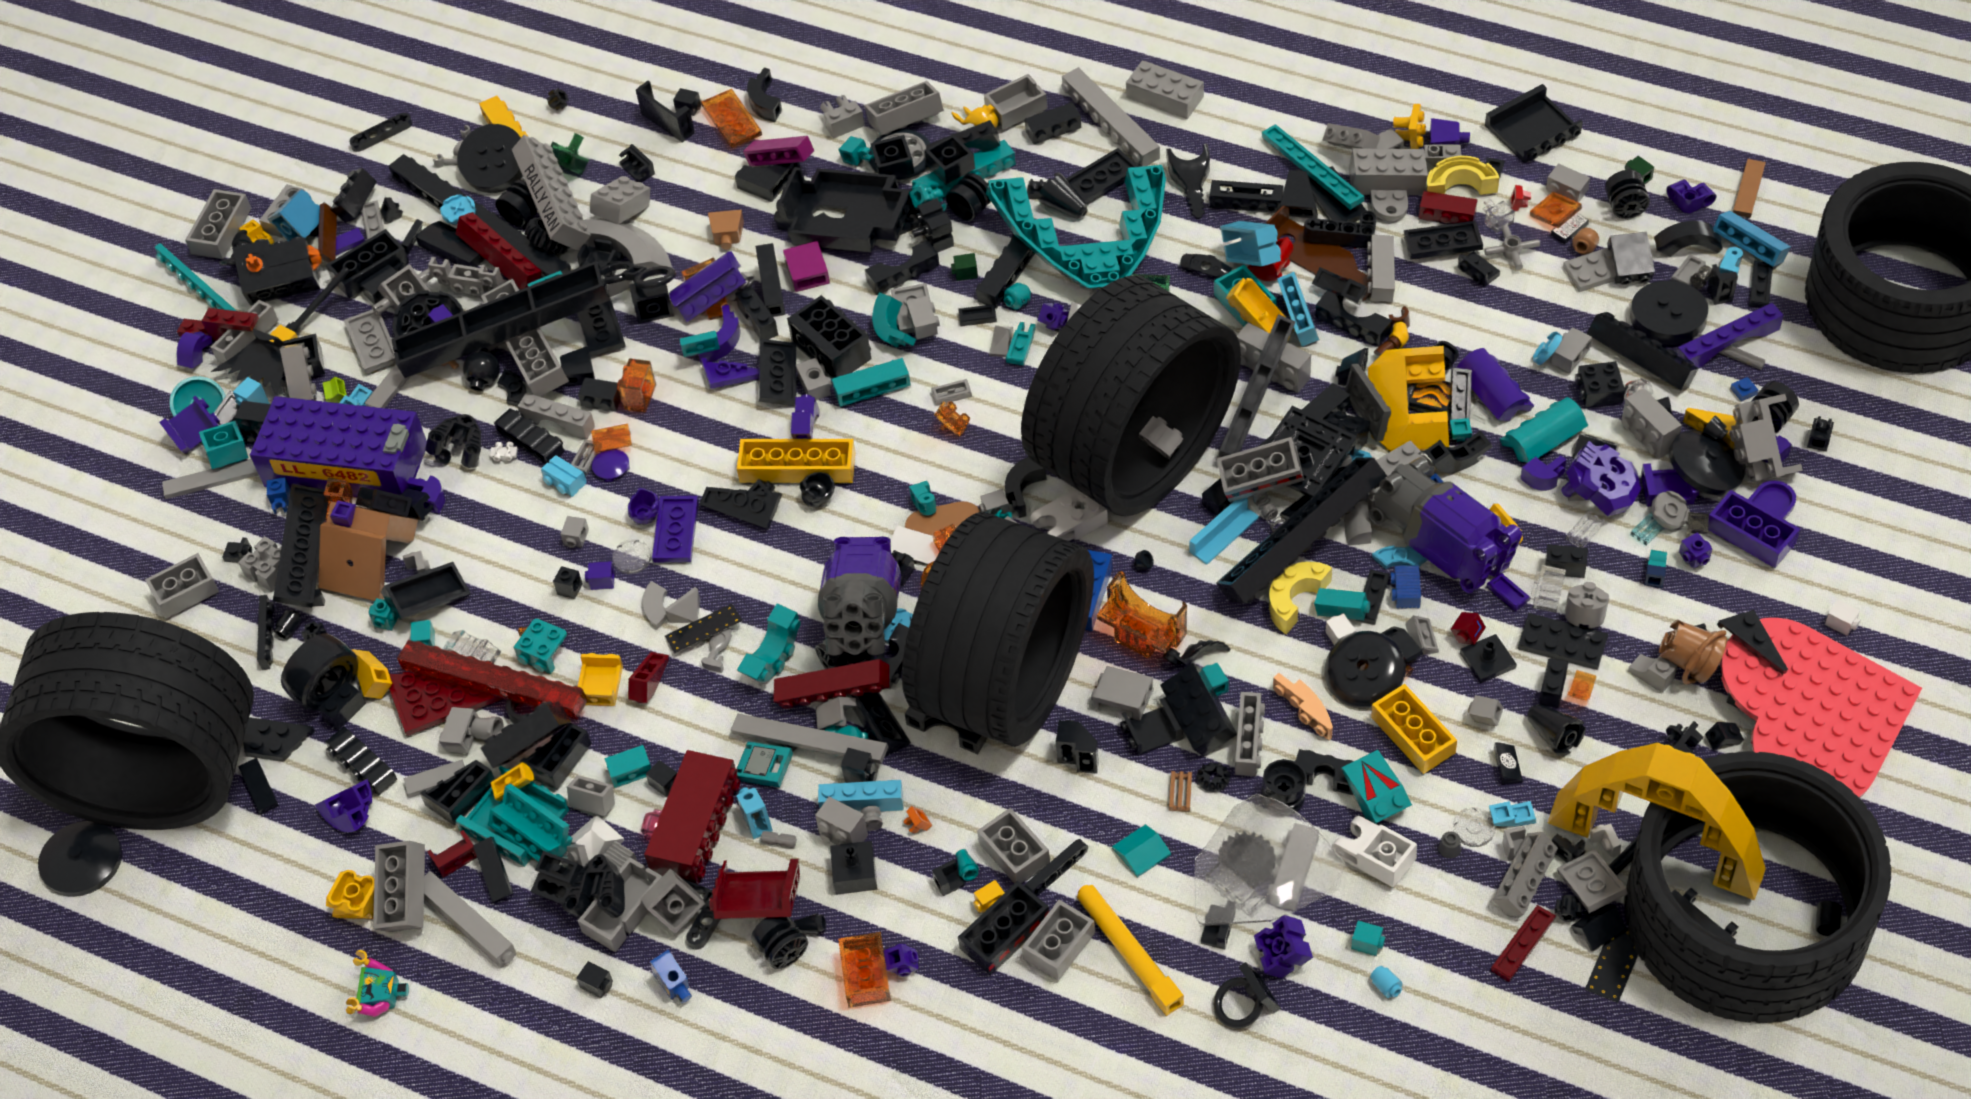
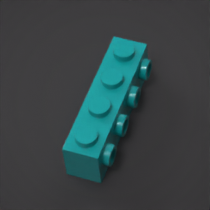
(871, 382)

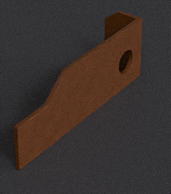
(1316, 255)

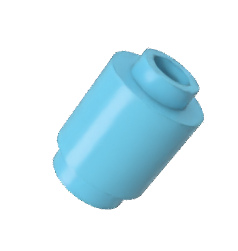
(1386, 982)

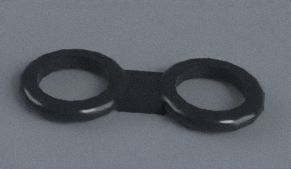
(638, 274)

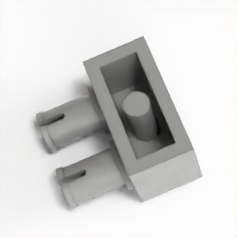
(844, 118)

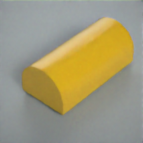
(517, 776)

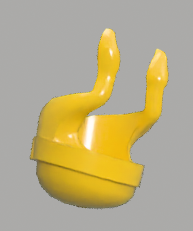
(978, 116)

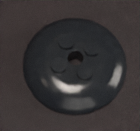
(414, 310)
(1364, 687)

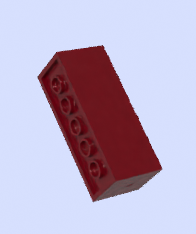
(693, 816)

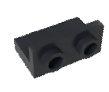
(1478, 268)

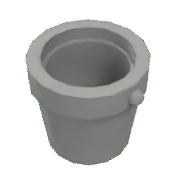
(486, 727)

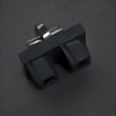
(1688, 734)

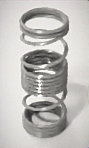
(1267, 508)

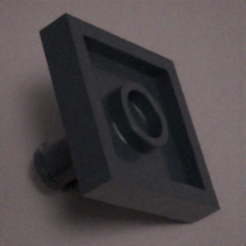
(1488, 658)

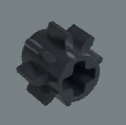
(557, 99)
(313, 629)
(1568, 908)

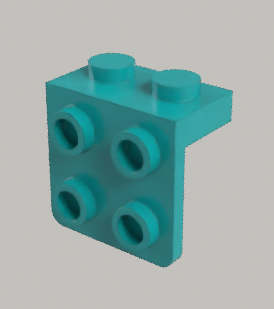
(539, 644)

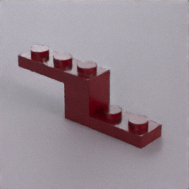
(218, 321)

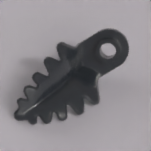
(1193, 651)

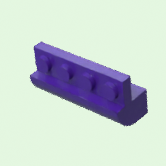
(707, 286)
(1494, 385)

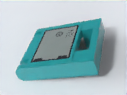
(758, 762)

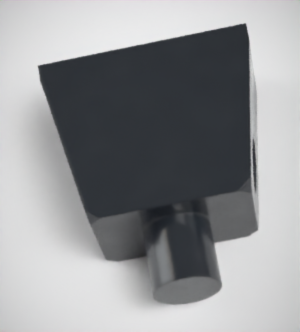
(577, 366)

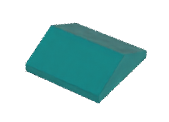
(1142, 850)

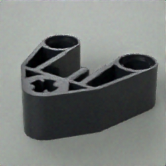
(461, 428)
(600, 880)

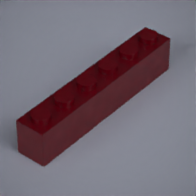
(497, 250)
(831, 683)

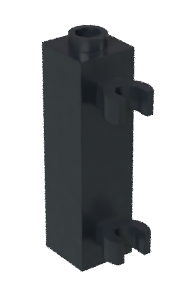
(1686, 902)

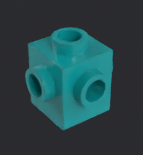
(382, 615)

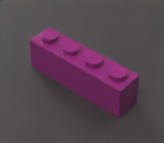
(778, 151)

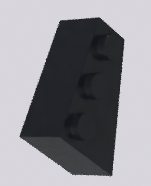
(559, 756)
(459, 792)

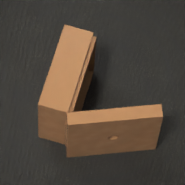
(363, 545)

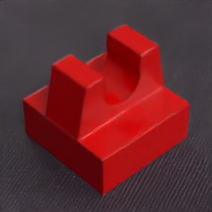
(1519, 198)

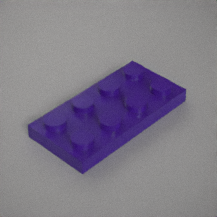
(675, 529)

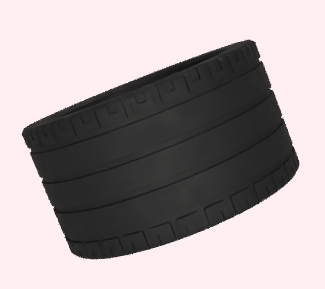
(1874, 317)
(997, 628)

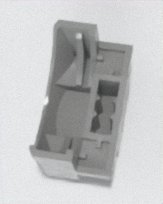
(1757, 440)

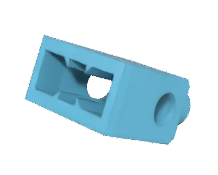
(750, 803)

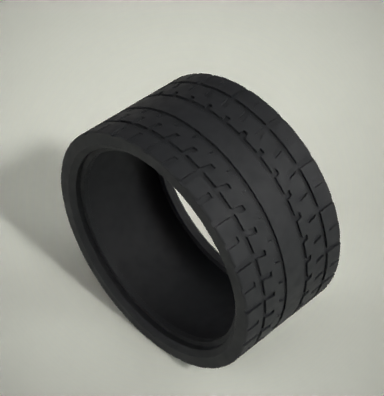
(1110, 371)
(135, 671)
(1745, 981)

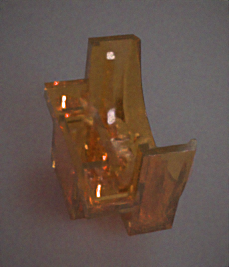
(1138, 623)

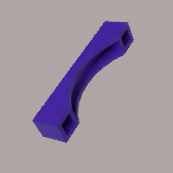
(1757, 323)

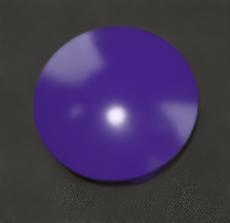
(610, 464)

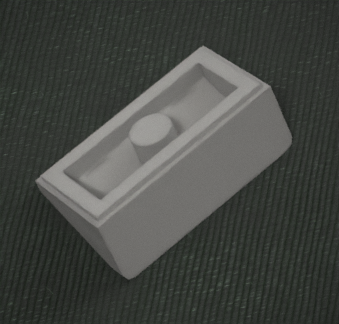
(1422, 633)

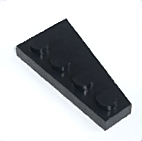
(749, 506)

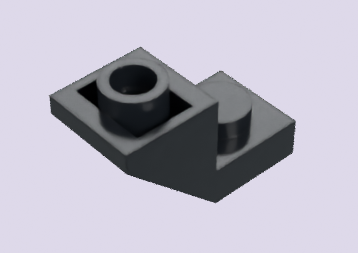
(1405, 642)

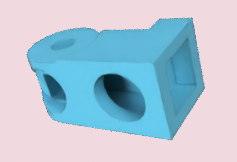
(1731, 260)

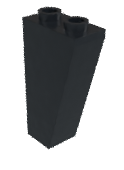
(770, 279)

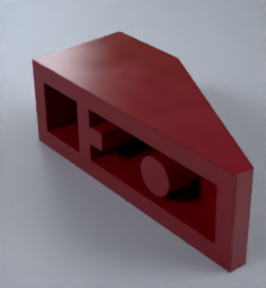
(646, 677)

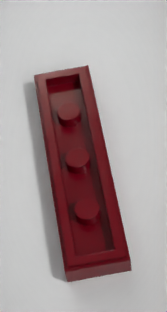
(1523, 943)

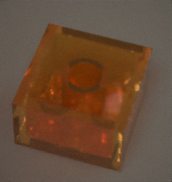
(636, 385)

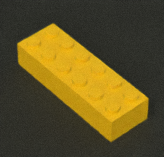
(795, 459)

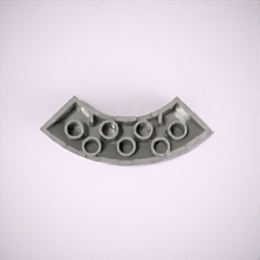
(630, 240)

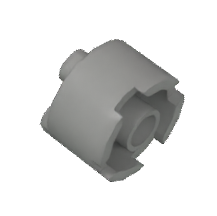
(1586, 605)

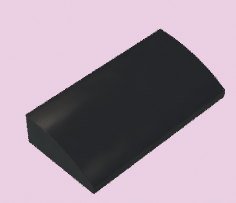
(444, 242)
(425, 590)

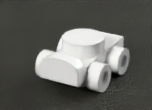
(503, 453)

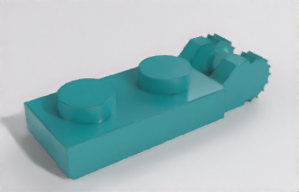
(1020, 344)

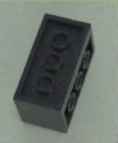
(830, 337)

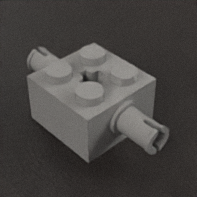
(392, 288)

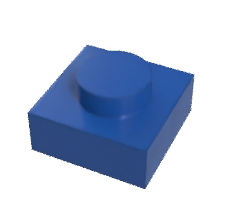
(1744, 389)

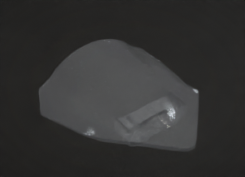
(1263, 865)

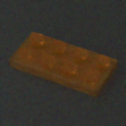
(731, 118)

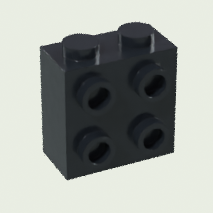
(1600, 384)

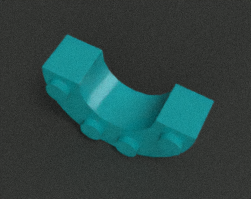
(775, 648)

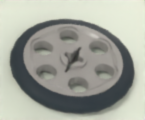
(910, 136)

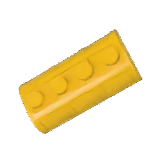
(1253, 305)

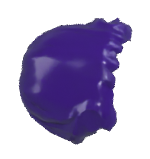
(643, 506)

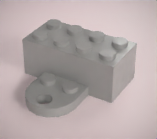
(1388, 178)

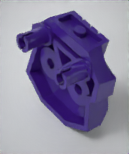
(1603, 478)

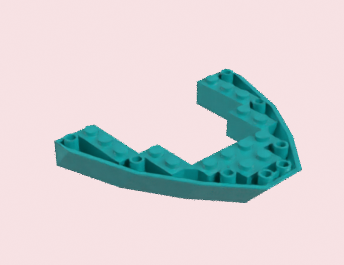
(1092, 263)

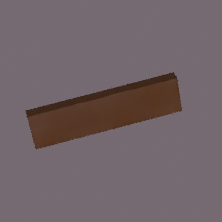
(327, 233)

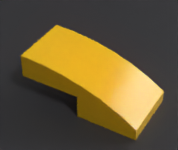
(255, 231)

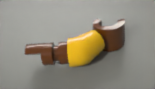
(1399, 332)

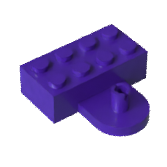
(1758, 522)

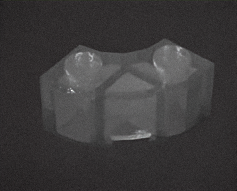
(471, 646)

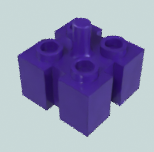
(1283, 946)

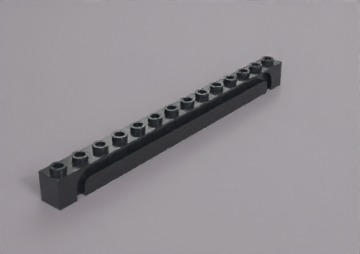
(436, 191)

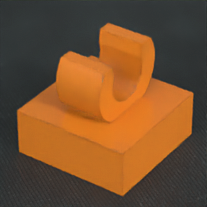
(918, 819)

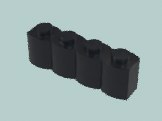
(529, 436)
(360, 760)

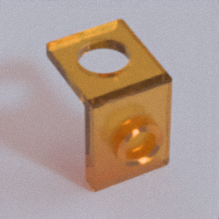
(1582, 686)

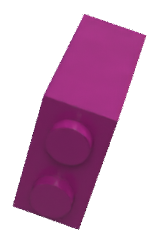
(806, 266)

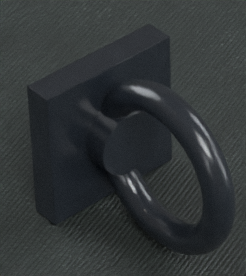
(1257, 991)

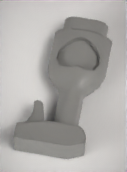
(717, 643)

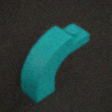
(884, 321)

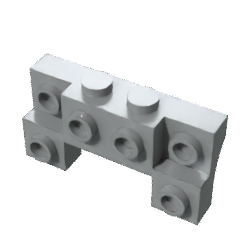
(466, 278)

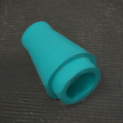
(966, 865)

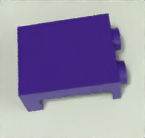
(1660, 481)

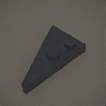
(1752, 634)

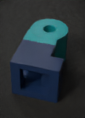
(1656, 568)

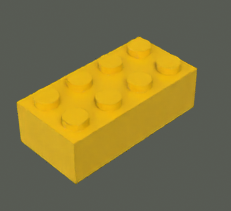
(1414, 728)

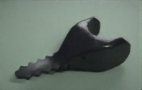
(1191, 177)

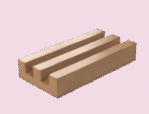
(1180, 776)

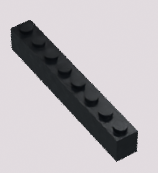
(1257, 386)

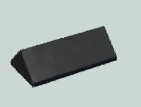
(880, 721)

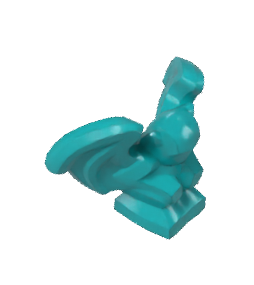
(923, 192)

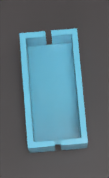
(1256, 245)

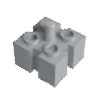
(262, 564)

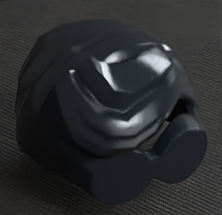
(817, 489)

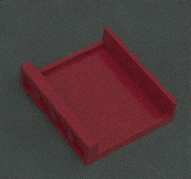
(755, 893)

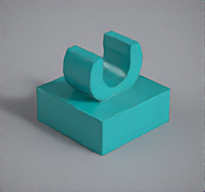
(1460, 429)

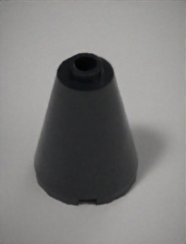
(1062, 197)
(1557, 728)

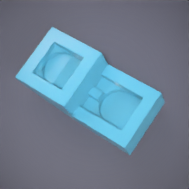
(358, 396)
(1512, 815)

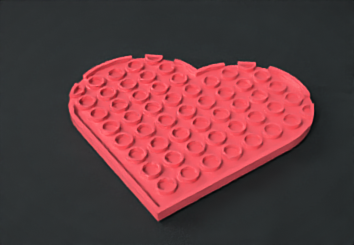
(1826, 708)

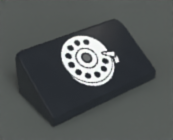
(1507, 763)

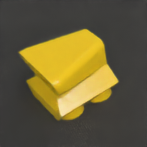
(352, 896)

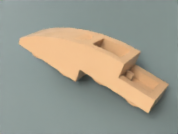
(1310, 707)

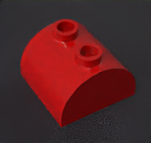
(1272, 271)

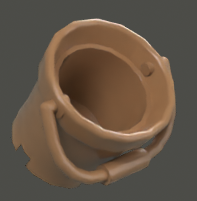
(1693, 650)

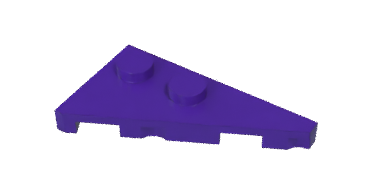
(727, 373)

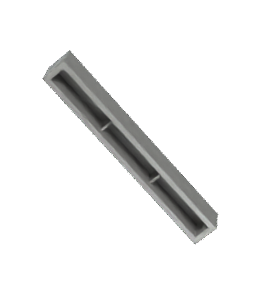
(1110, 117)

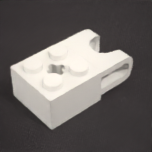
(1071, 516)
(1377, 851)

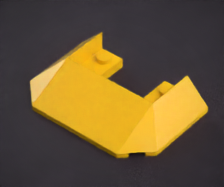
(1390, 377)

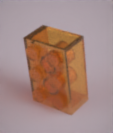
(864, 969)

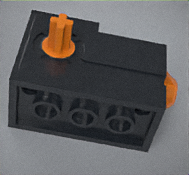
(277, 269)

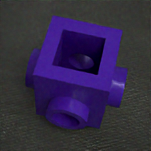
(1053, 316)
(1695, 550)
(901, 960)

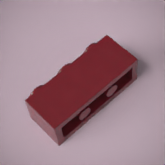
(1447, 208)

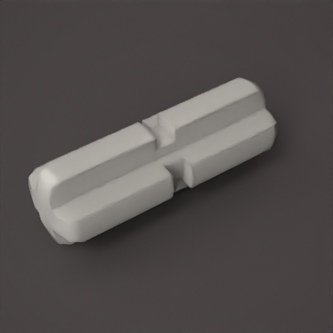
(783, 839)

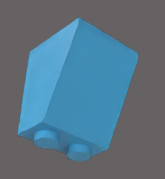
(296, 216)

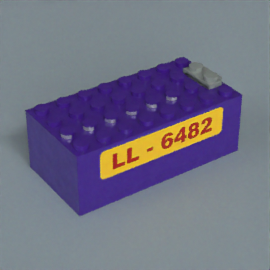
(339, 441)

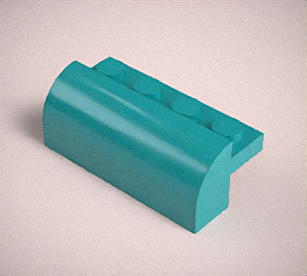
(1545, 430)
(529, 824)

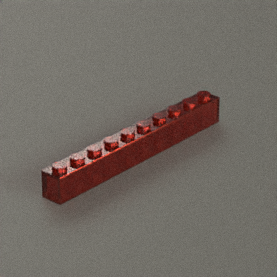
(490, 678)

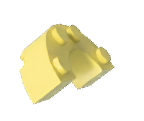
(1463, 171)
(1293, 581)

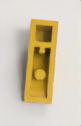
(1700, 418)

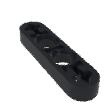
(382, 134)
(1057, 867)

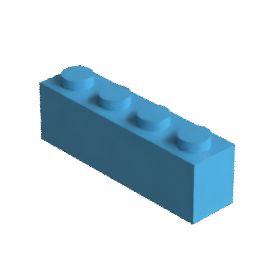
(1751, 238)

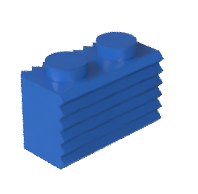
(1407, 586)

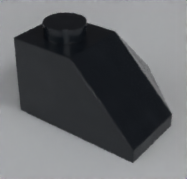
(1359, 357)

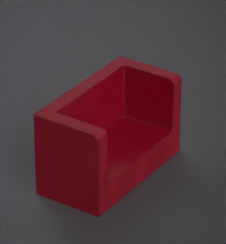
(454, 856)

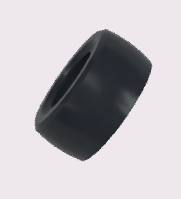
(318, 670)

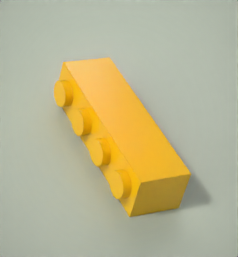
(497, 112)

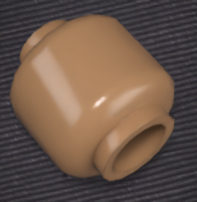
(1585, 241)

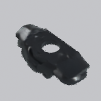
(1194, 261)

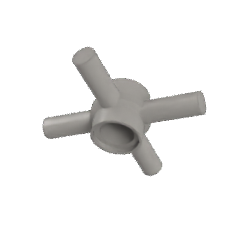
(1512, 247)

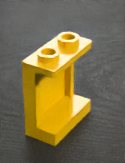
(600, 678)

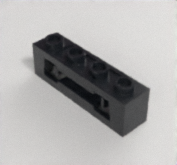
(1245, 196)

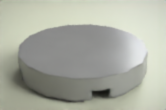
(1670, 510)

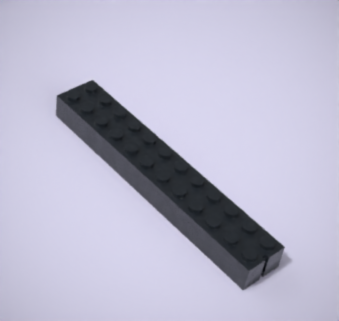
(500, 319)

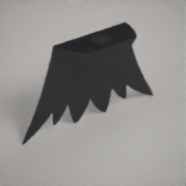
(259, 360)

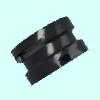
(1450, 353)

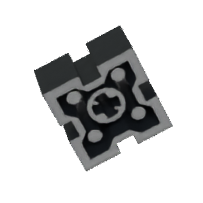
(934, 225)

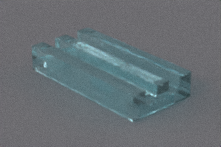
(1642, 536)

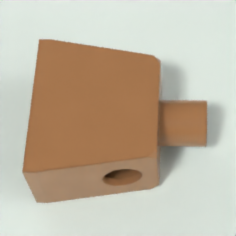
(726, 227)

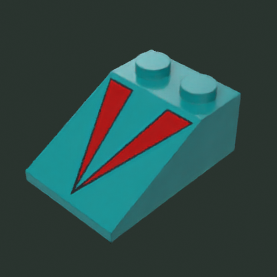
(1376, 787)

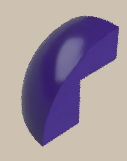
(348, 808)

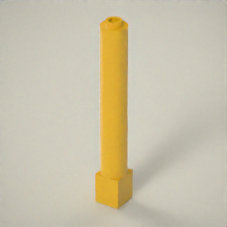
(1162, 988)

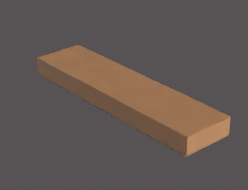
(1749, 188)

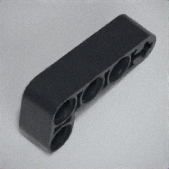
(1341, 232)

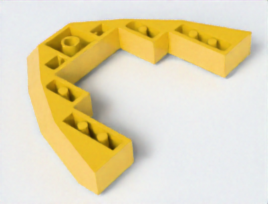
(1675, 782)

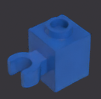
(278, 493)

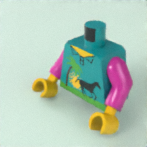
(376, 988)

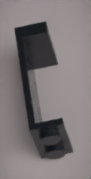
(676, 124)

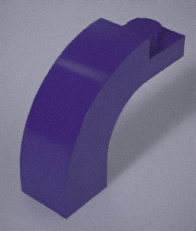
(727, 336)

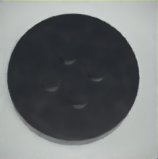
(488, 158)

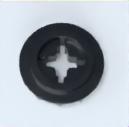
(1216, 784)

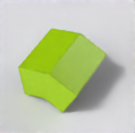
(334, 390)

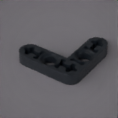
(707, 930)

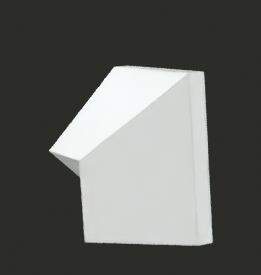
(596, 837)

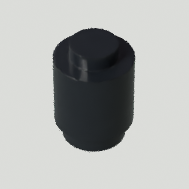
(287, 624)

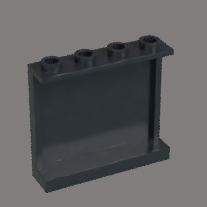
(1531, 124)

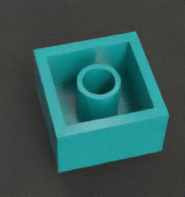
(223, 445)

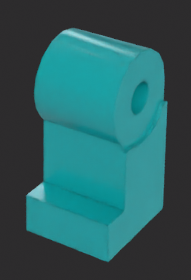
(922, 498)

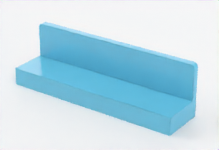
(1222, 531)

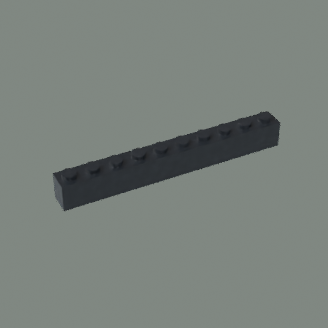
(1322, 406)

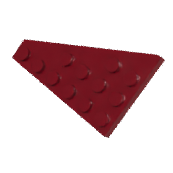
(428, 701)

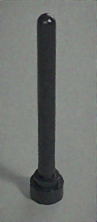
(295, 326)

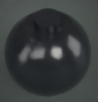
(481, 369)

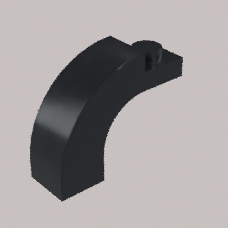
(761, 103)
(1686, 234)
(1458, 457)
(1018, 478)

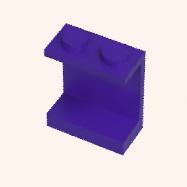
(187, 424)

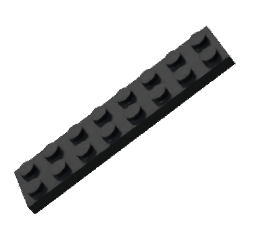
(300, 547)

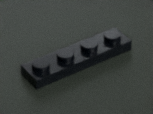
(265, 637)

